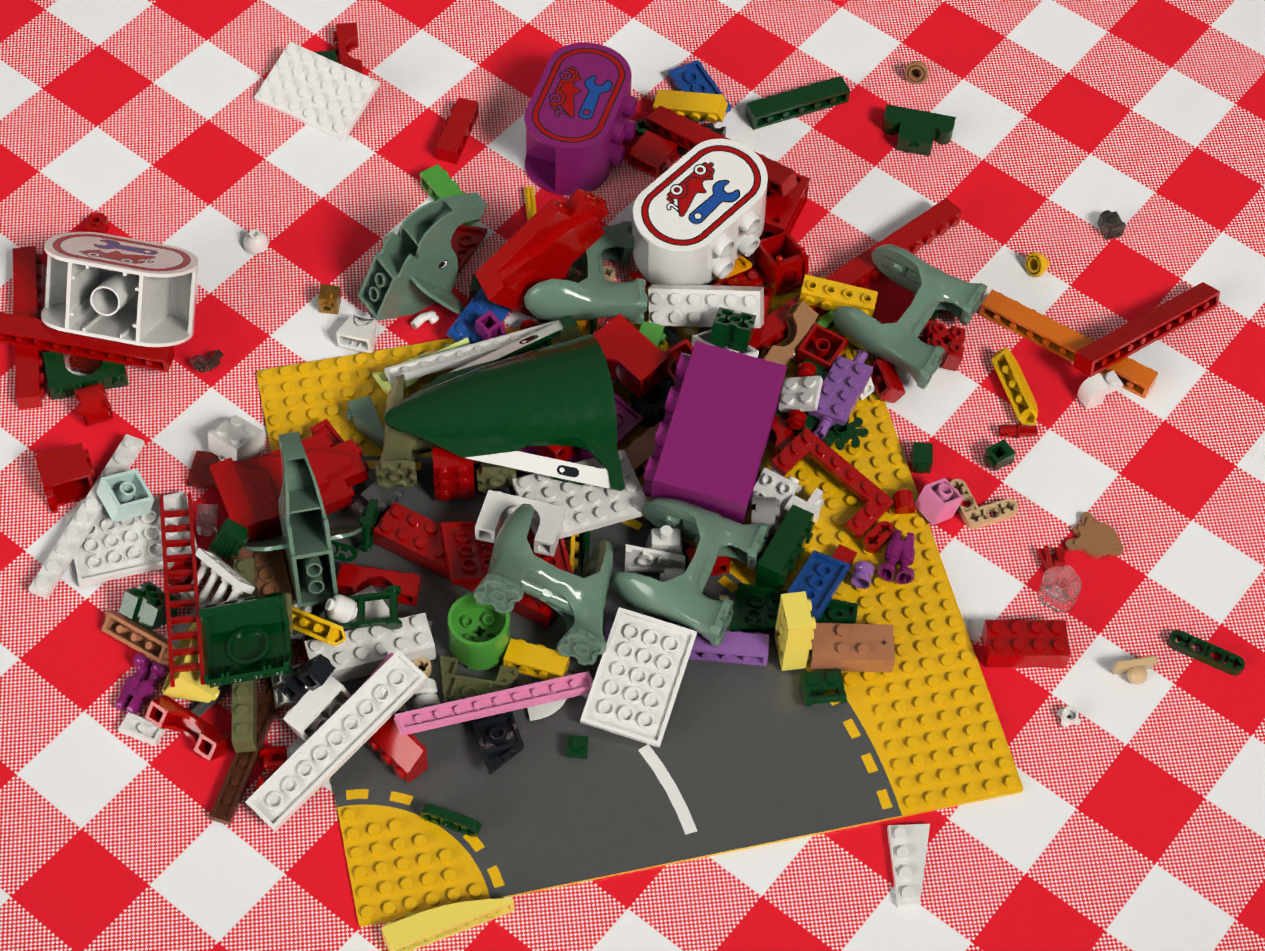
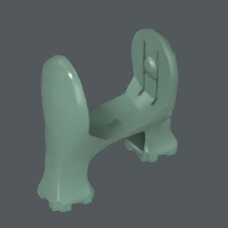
(593, 295)
(899, 340)
(682, 596)
(576, 598)

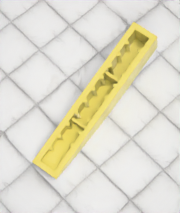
(441, 922)

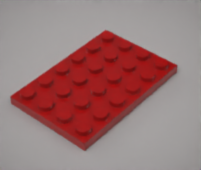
(470, 558)

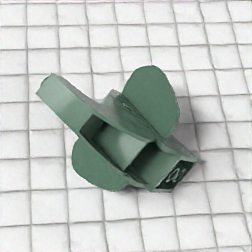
(419, 262)
(304, 528)

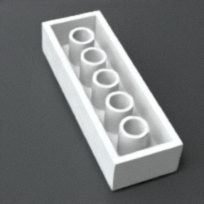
(700, 303)
(371, 645)

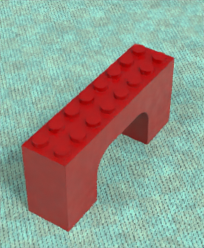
(630, 360)

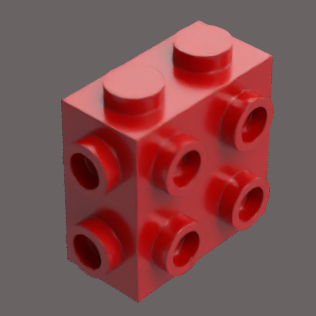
(652, 154)

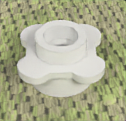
(1069, 711)

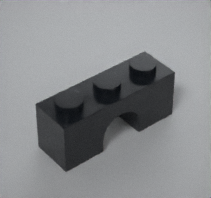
(306, 676)

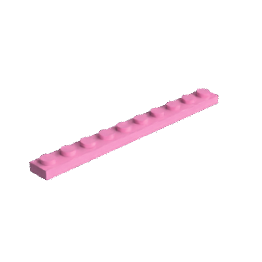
(493, 703)

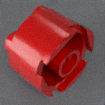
(94, 404)

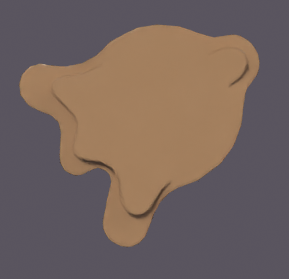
(1094, 538)

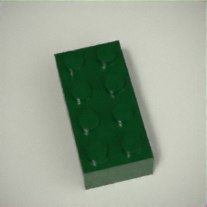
(785, 548)

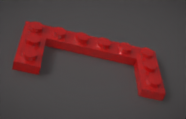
(809, 444)

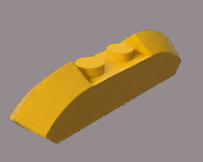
(1015, 386)
(317, 627)

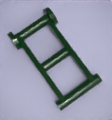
(391, 622)

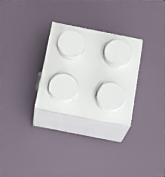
(236, 439)

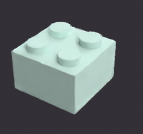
(125, 495)

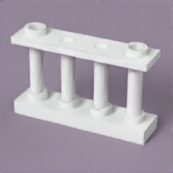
(218, 569)

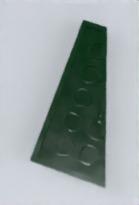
(758, 609)

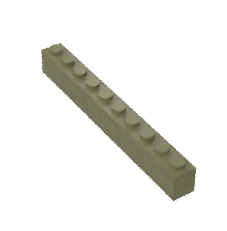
(245, 693)

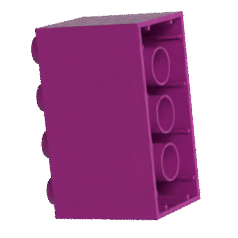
(715, 430)

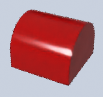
(904, 502)

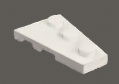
(650, 560)

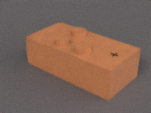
(852, 647)

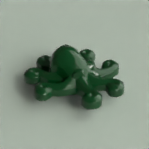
(842, 434)

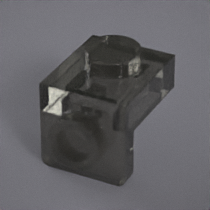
(207, 363)

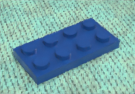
(694, 78)
(478, 306)
(820, 580)

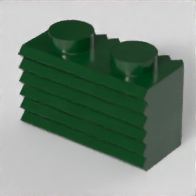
(229, 539)

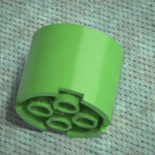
(477, 633)

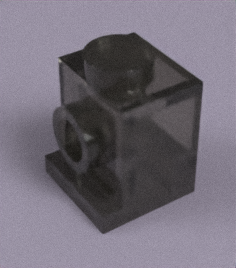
(1108, 222)

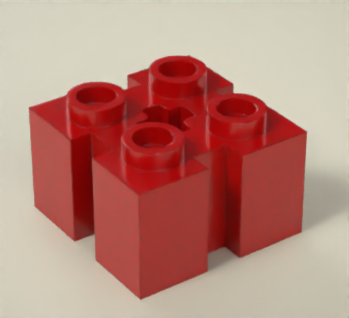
(949, 339)

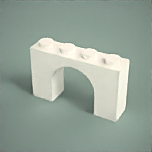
(500, 505)

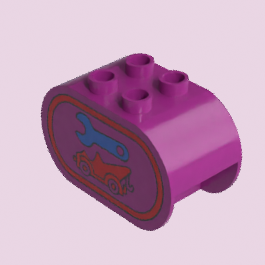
(579, 119)

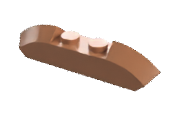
(137, 637)

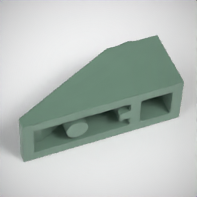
(365, 419)

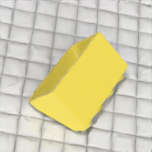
(188, 683)

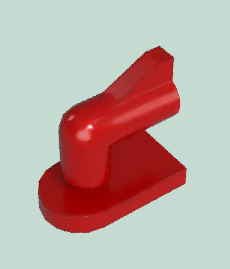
(1046, 559)
(273, 757)

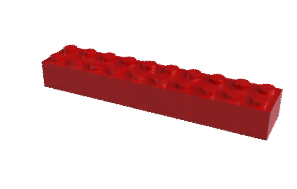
(421, 542)

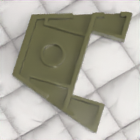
(461, 687)

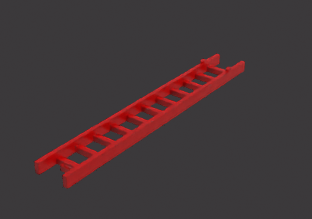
(181, 588)

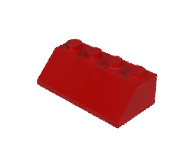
(403, 753)

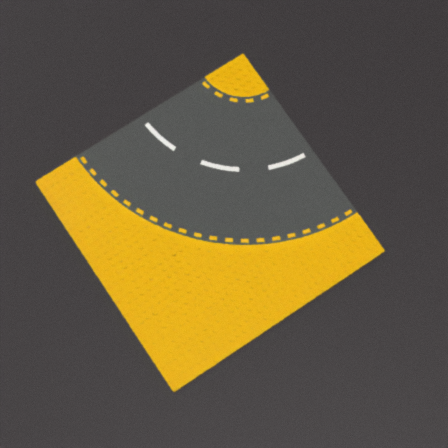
(740, 747)

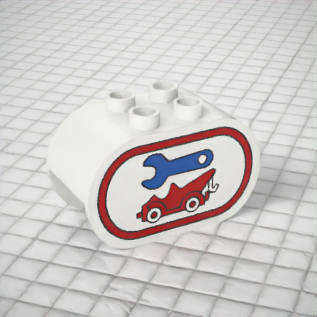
(701, 214)
(120, 289)

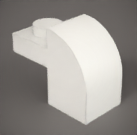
(1096, 387)
(812, 505)

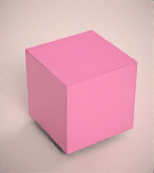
(938, 501)

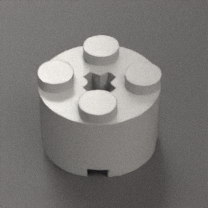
(765, 510)

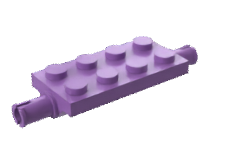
(841, 391)

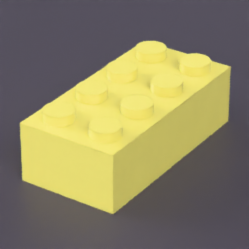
(794, 630)

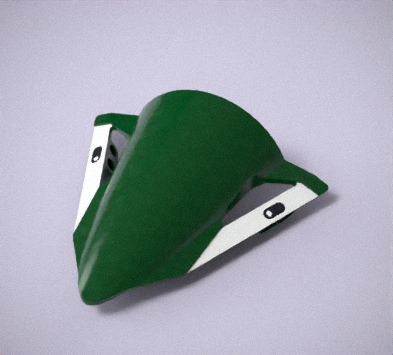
(532, 399)

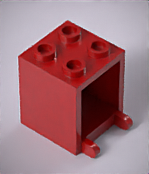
(781, 262)
(66, 475)

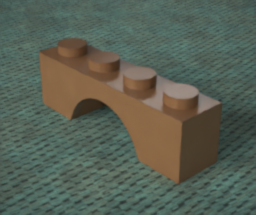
(799, 320)

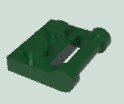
(368, 523)
(822, 682)

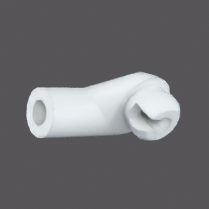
(421, 318)

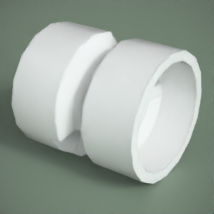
(426, 695)

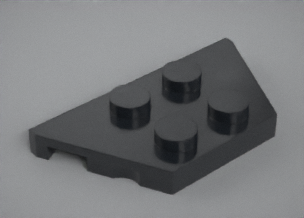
(497, 739)

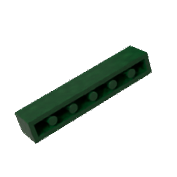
(797, 102)

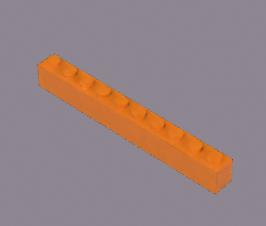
(1060, 339)

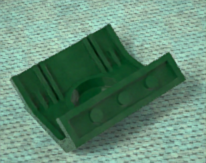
(247, 639)

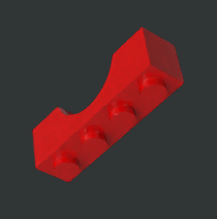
(347, 38)
(356, 578)
(171, 715)

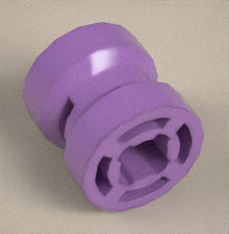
(862, 574)

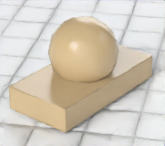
(1135, 668)

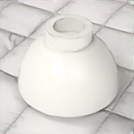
(255, 241)

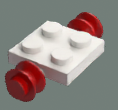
(800, 395)

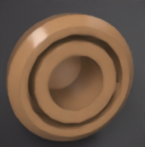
(916, 72)

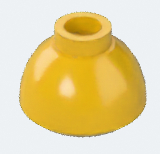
(1036, 264)

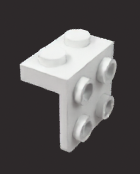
(774, 485)

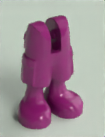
(900, 552)
(137, 692)

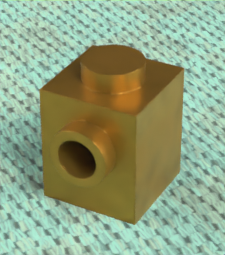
(329, 299)

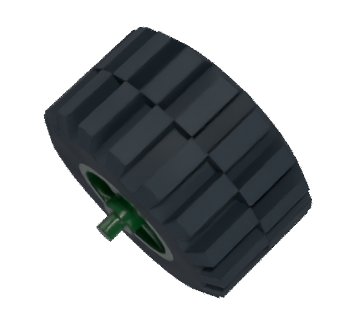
(653, 403)

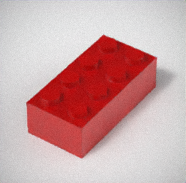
(1026, 643)

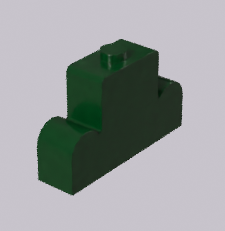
(917, 129)

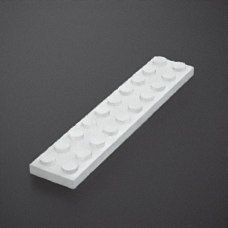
(336, 740)

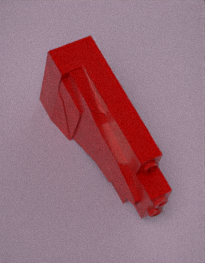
(543, 249)
(254, 485)

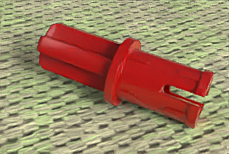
(1017, 430)

